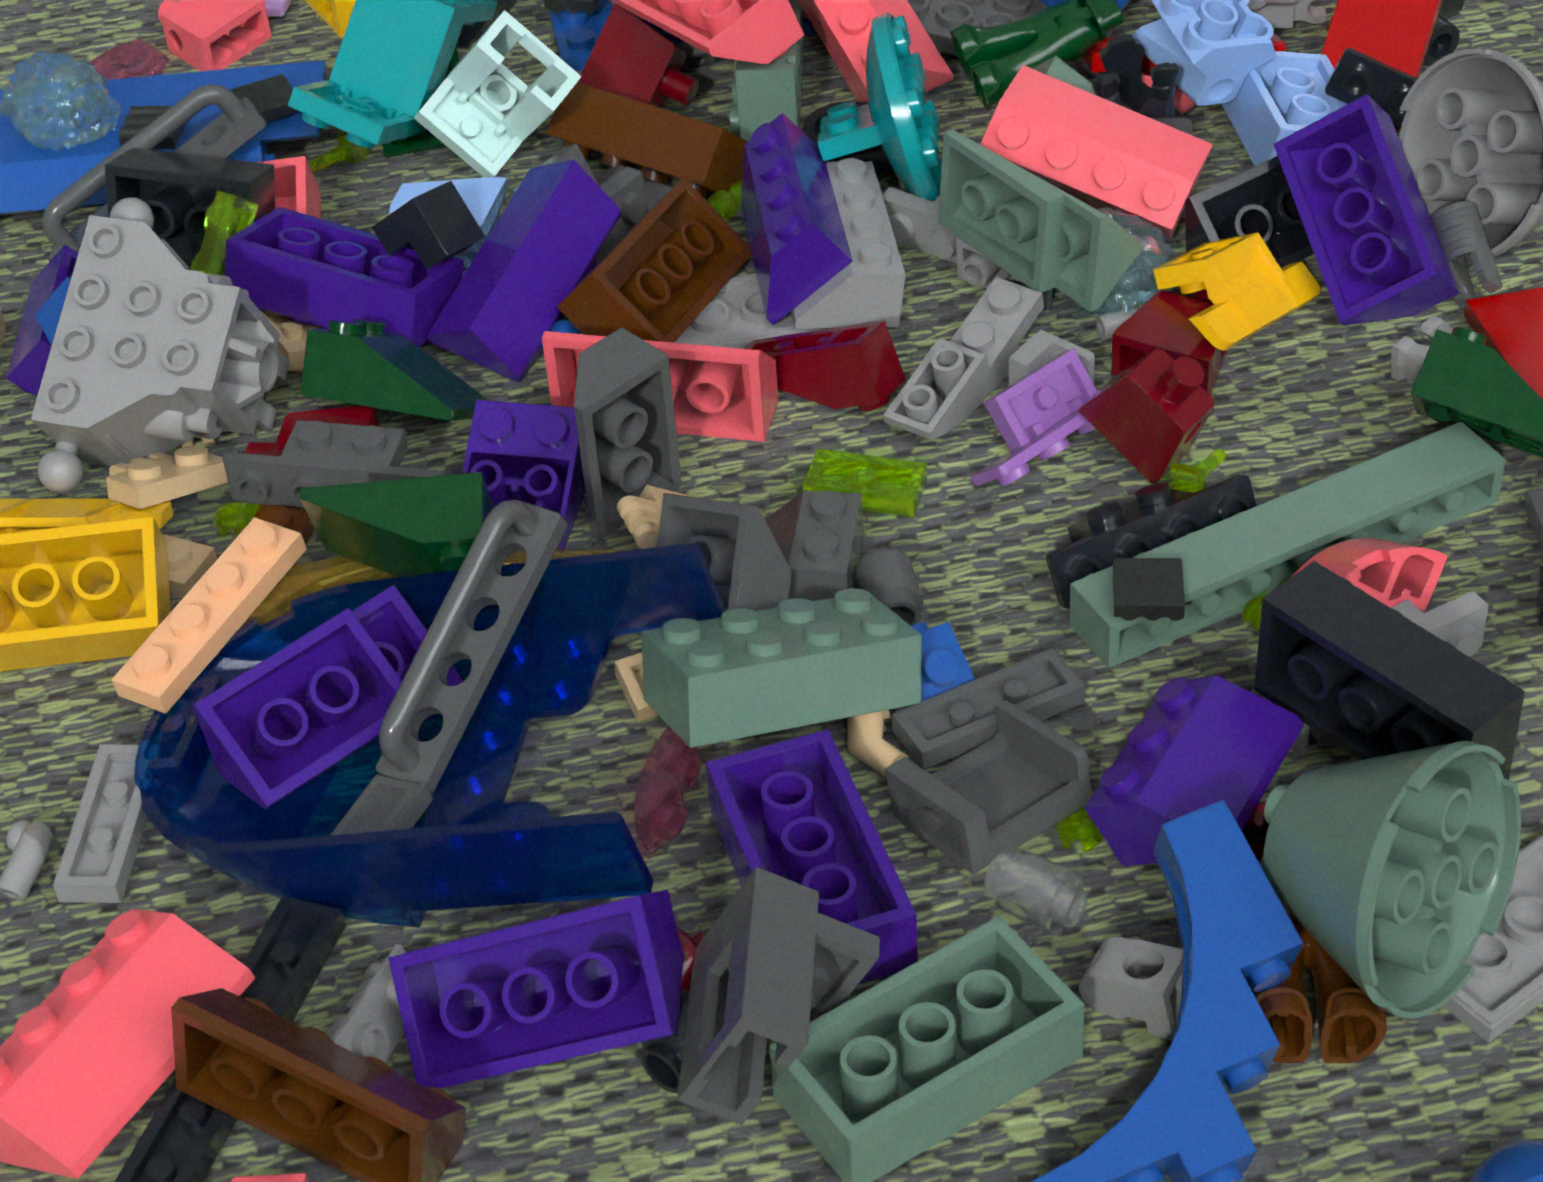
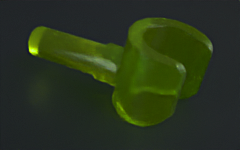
(343, 151)
(1193, 478)
(234, 516)

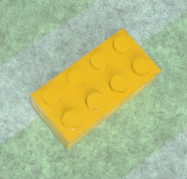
(81, 592)

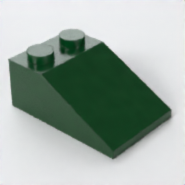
(382, 371)
(1477, 386)
(401, 523)

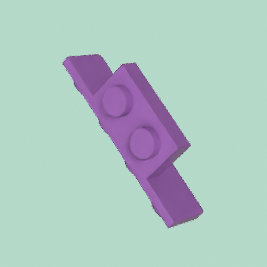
(1038, 416)

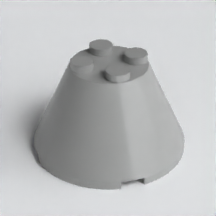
(1479, 138)

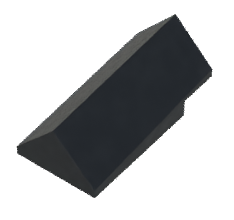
(1246, 205)

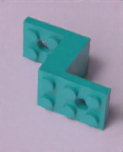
(388, 67)

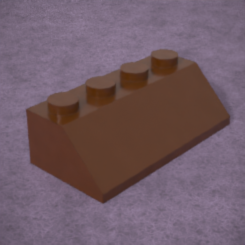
(649, 139)
(659, 271)
(312, 1091)

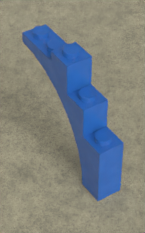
(1230, 940)

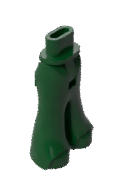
(997, 52)

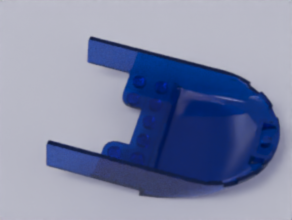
(468, 841)

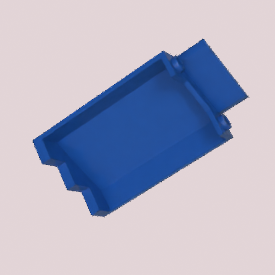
(36, 176)

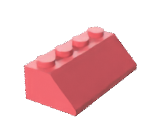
(725, 28)
(845, 34)
(1096, 149)
(713, 387)
(103, 1040)

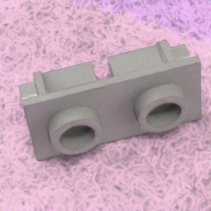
(374, 1014)

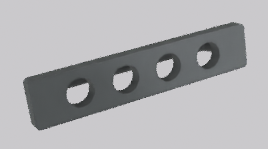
(216, 140)
(452, 637)

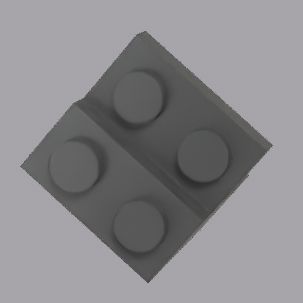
(758, 977)

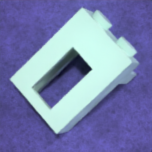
(486, 108)

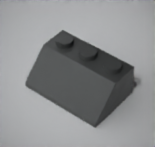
(624, 425)

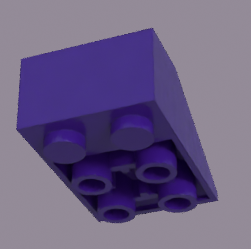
(528, 456)

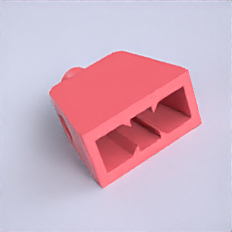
(213, 31)

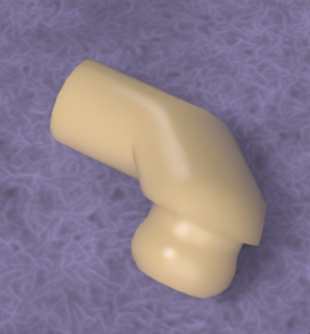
(867, 742)

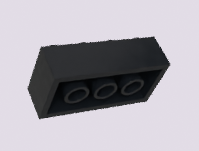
(1374, 675)

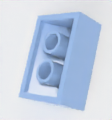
(1280, 101)

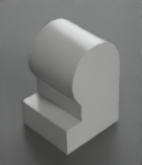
(1136, 982)

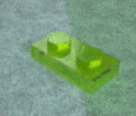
(222, 220)
(885, 483)

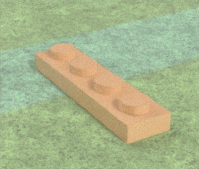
(209, 615)

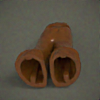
(1347, 1018)

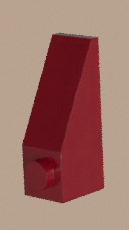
(837, 365)

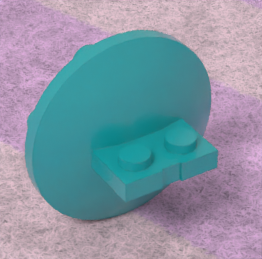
(895, 112)

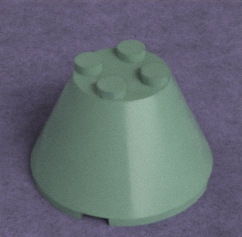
(1398, 866)

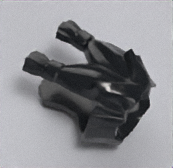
(1124, 82)

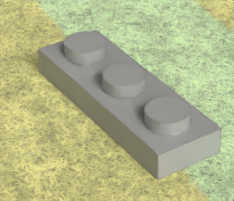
(104, 831)

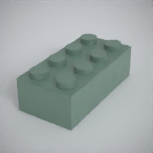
(780, 667)
(929, 1052)

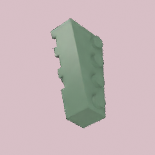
(768, 90)

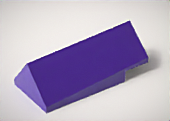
(526, 269)
(312, 699)

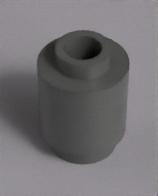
(892, 581)

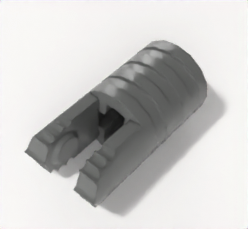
(1466, 245)

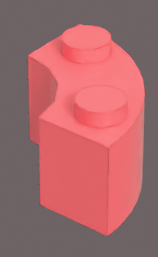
(1385, 569)

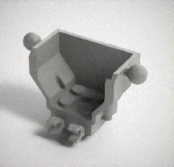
(149, 353)

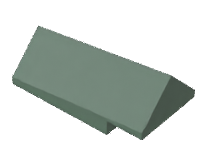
(1031, 225)

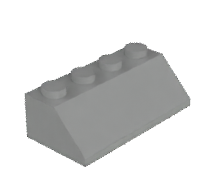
(874, 282)

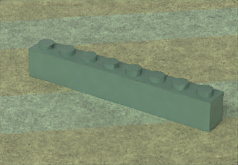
(1257, 548)

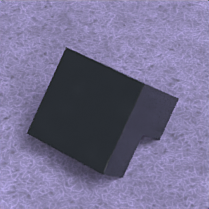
(434, 225)

